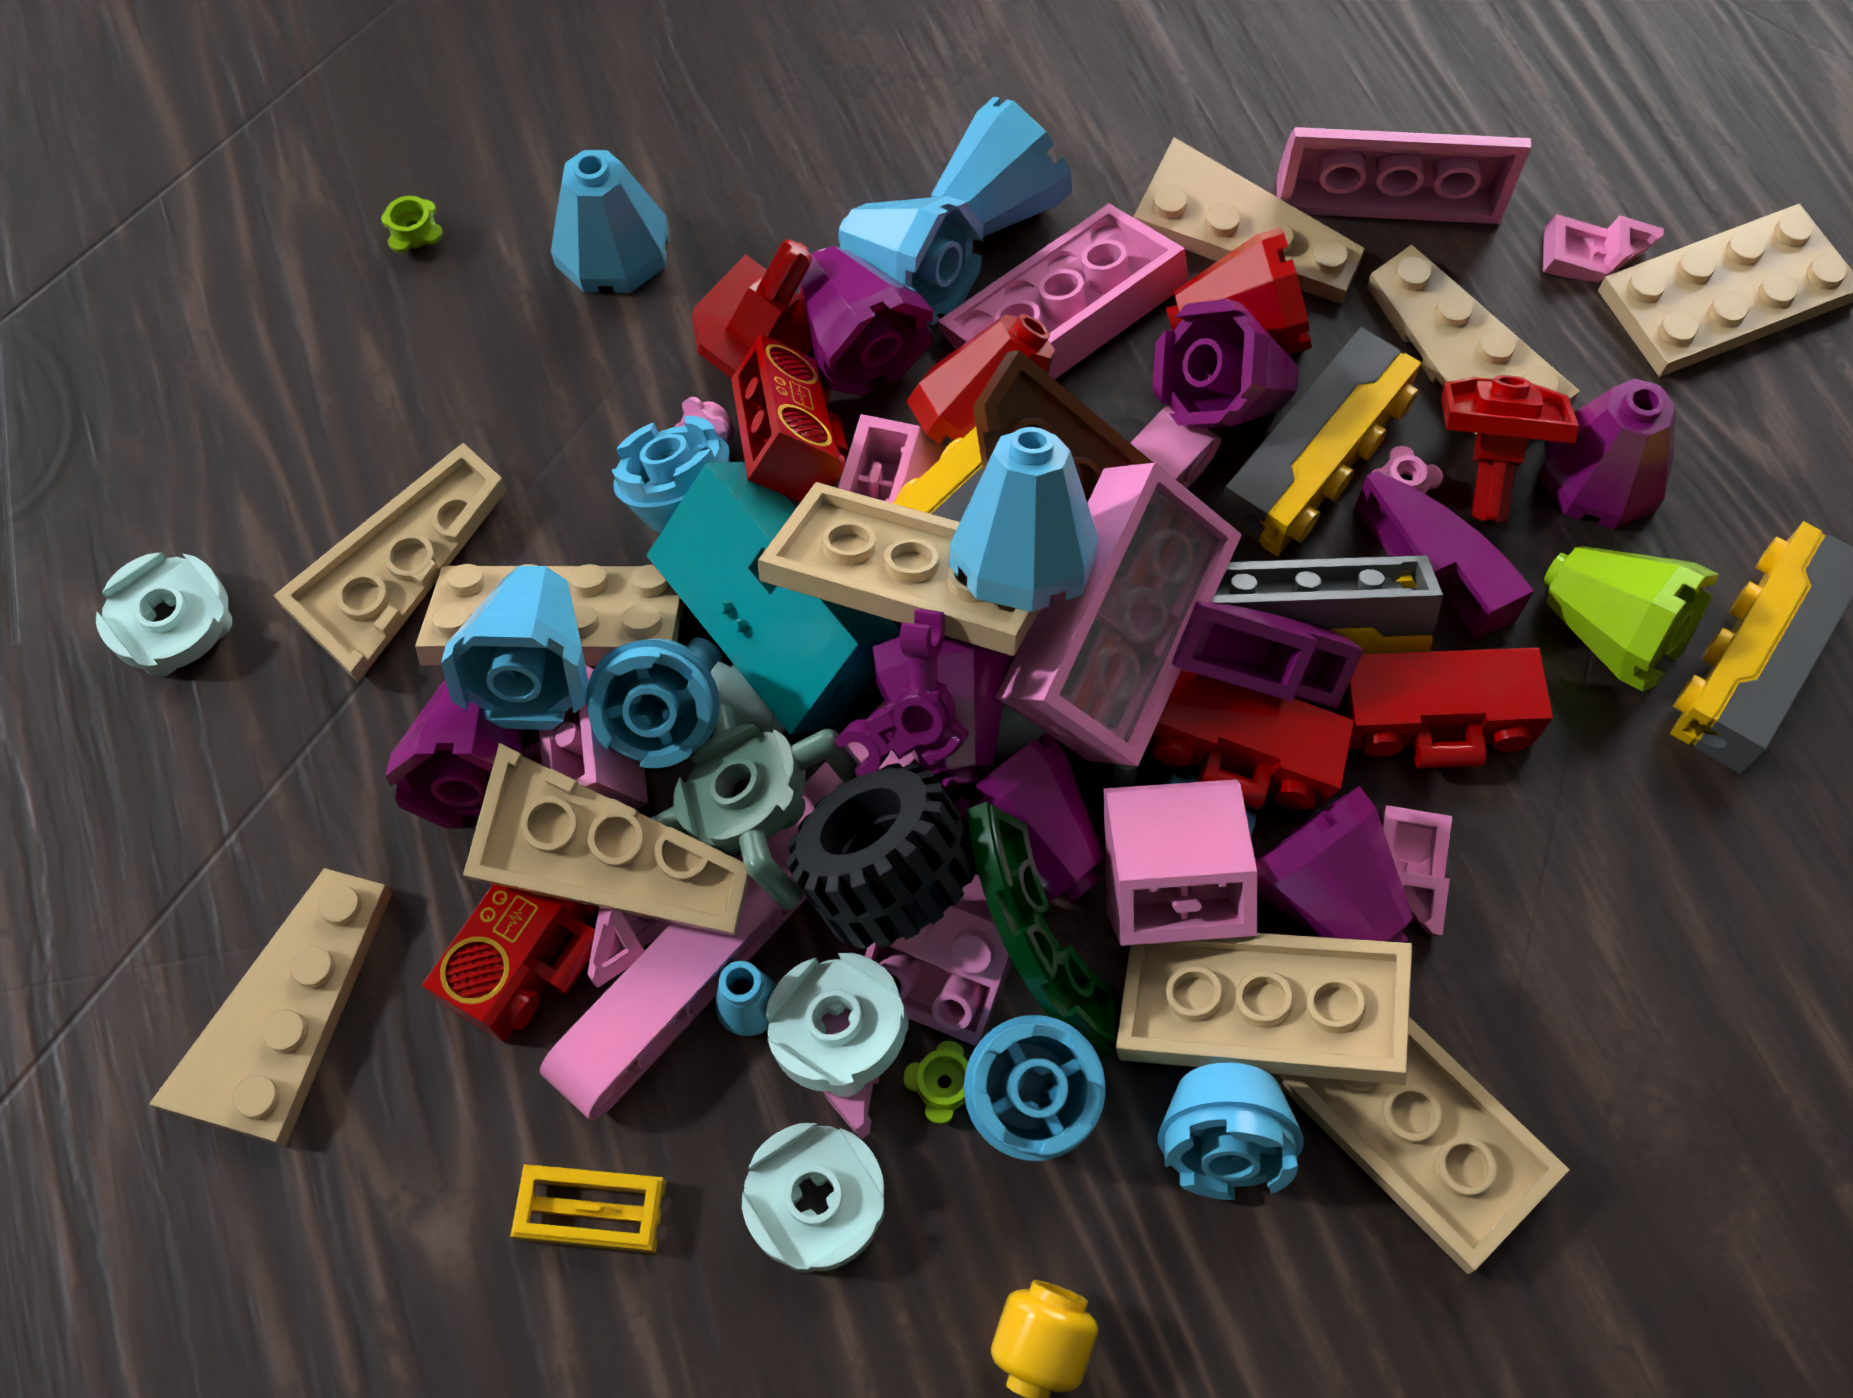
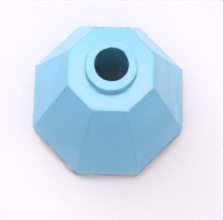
(1005, 168)
(607, 226)
(920, 245)
(1026, 525)
(520, 653)

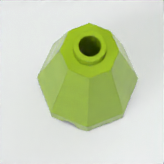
(1629, 607)

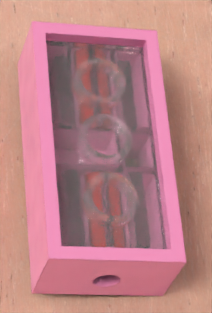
(1102, 661)

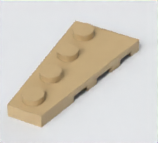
(1218, 210)
(1452, 328)
(384, 568)
(274, 1028)

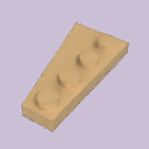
(581, 847)

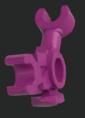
(921, 712)

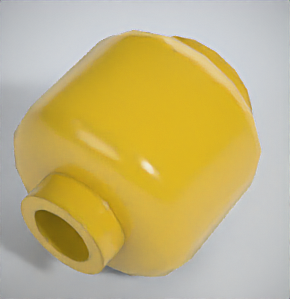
(1044, 1340)

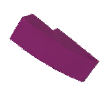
(1469, 569)
(1267, 653)

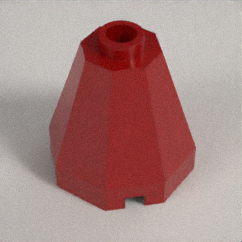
(1260, 281)
(951, 387)

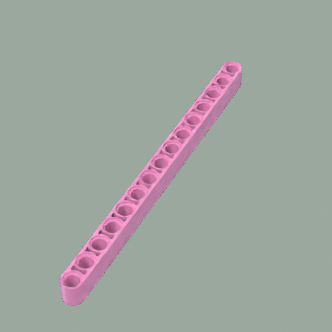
(683, 966)

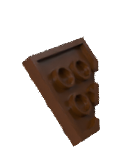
(1027, 396)

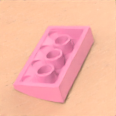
(1400, 174)
(1080, 286)

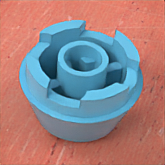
(662, 466)
(652, 702)
(1034, 1088)
(1230, 1131)

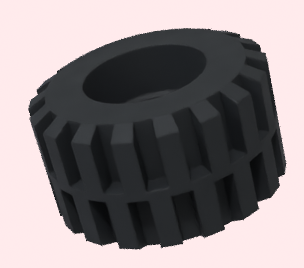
(883, 855)

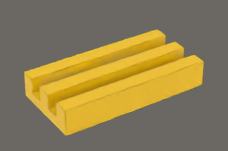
(647, 1215)

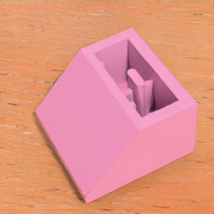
(886, 457)
(1179, 863)
(951, 969)

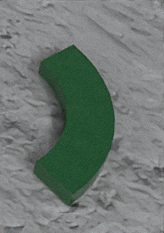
(1016, 903)

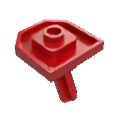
(752, 303)
(1504, 416)

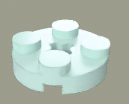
(181, 638)
(843, 1059)
(772, 1188)

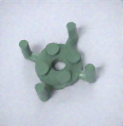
(765, 806)

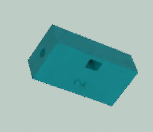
(793, 649)

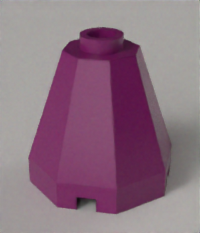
(861, 321)
(1221, 367)
(1618, 458)
(973, 680)
(447, 760)
(1043, 793)
(1338, 875)

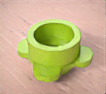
(411, 223)
(924, 1078)

